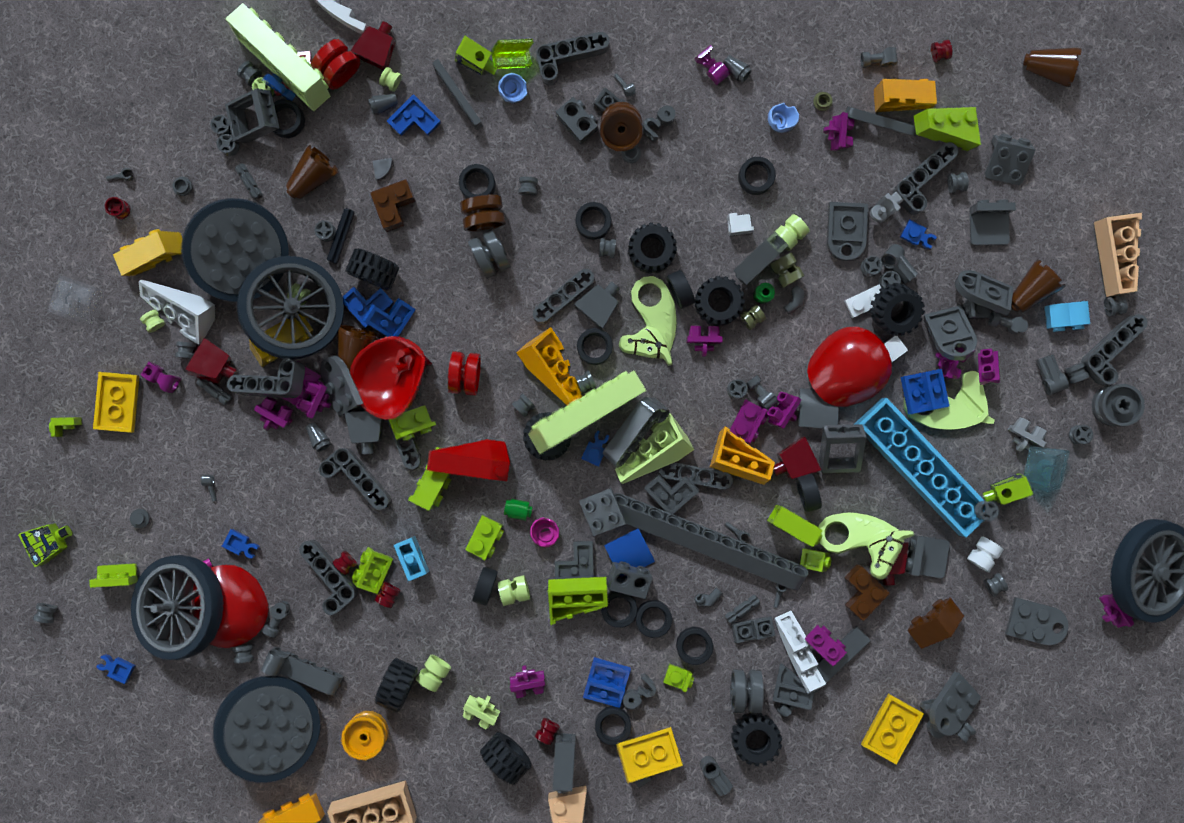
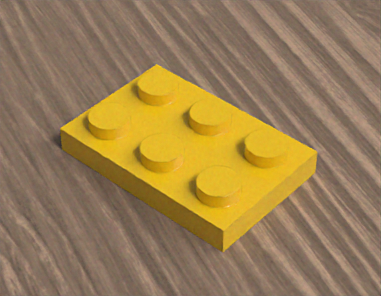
(116, 402)
(892, 728)
(649, 755)

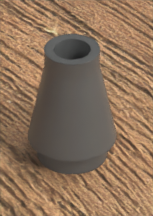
(737, 68)
(382, 102)
(318, 438)

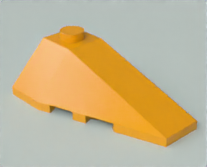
(546, 362)

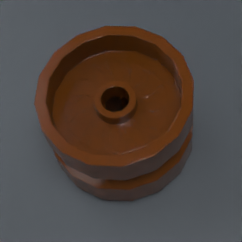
(611, 128)
(482, 213)

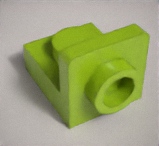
(58, 424)
(815, 560)
(678, 677)

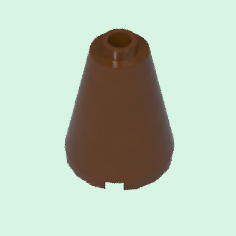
(1054, 64)
(310, 173)
(1036, 287)
(352, 341)

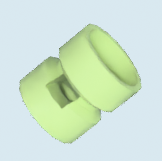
(794, 229)
(513, 590)
(431, 675)

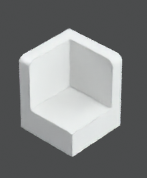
(739, 224)

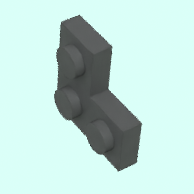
(671, 498)
(581, 565)

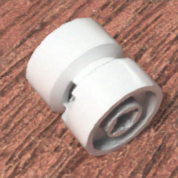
(985, 554)

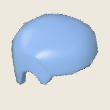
(508, 84)
(788, 115)

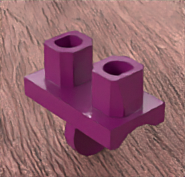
(837, 131)
(695, 337)
(948, 366)
(988, 366)
(317, 400)
(784, 411)
(272, 417)
(1114, 613)
(526, 680)

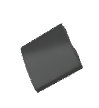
(815, 411)

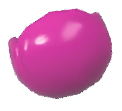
(546, 538)

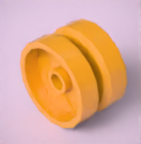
(354, 733)

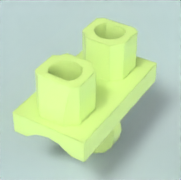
(481, 709)

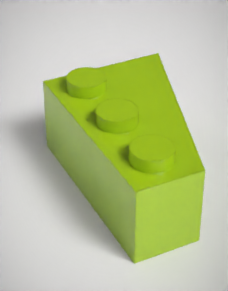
(949, 125)
(430, 489)
(576, 596)

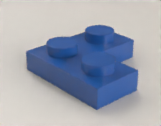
(413, 112)
(359, 305)
(391, 323)

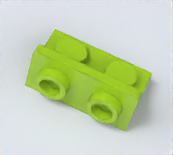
(412, 422)
(484, 537)
(371, 570)
(115, 575)

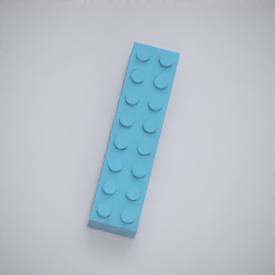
(922, 466)

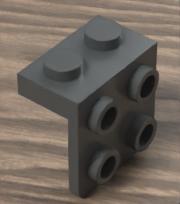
(1009, 159)
(990, 222)
(927, 556)

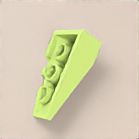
(663, 447)

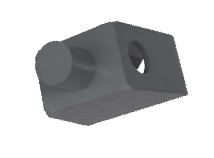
(599, 304)
(364, 429)

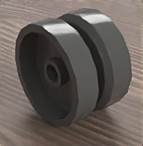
(490, 253)
(1118, 405)
(746, 691)

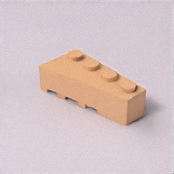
(1118, 252)
(379, 805)

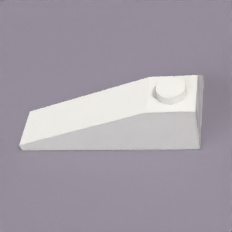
(186, 309)

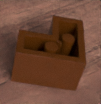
(388, 200)
(868, 595)
(936, 624)

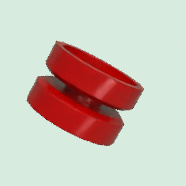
(335, 63)
(460, 373)

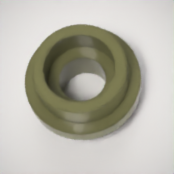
(822, 95)

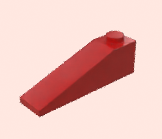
(477, 459)

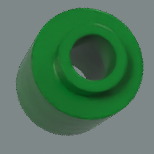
(758, 295)
(518, 509)

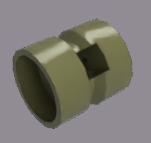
(786, 263)

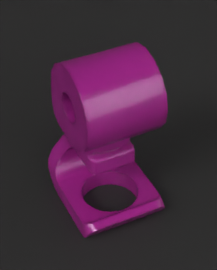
(716, 71)
(155, 374)

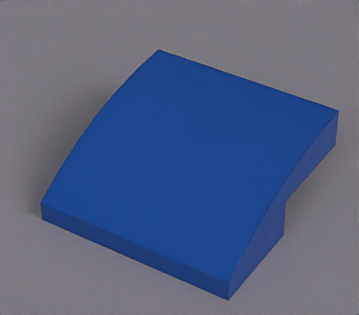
(925, 391)
(630, 549)
(606, 682)

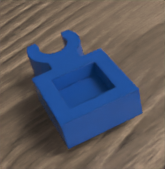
(276, 84)
(915, 233)
(594, 451)
(237, 542)
(118, 669)

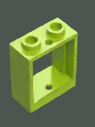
(795, 525)

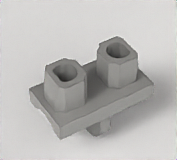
(885, 207)
(1020, 429)

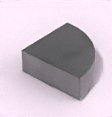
(382, 168)

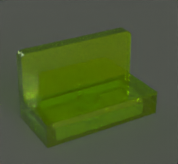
(512, 53)

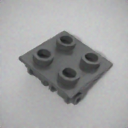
(602, 512)

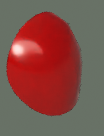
(849, 367)
(388, 376)
(243, 606)

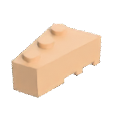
(567, 806)

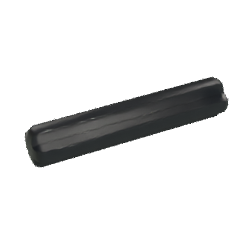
(340, 235)

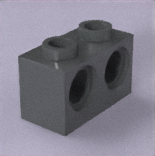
(573, 122)
(627, 584)

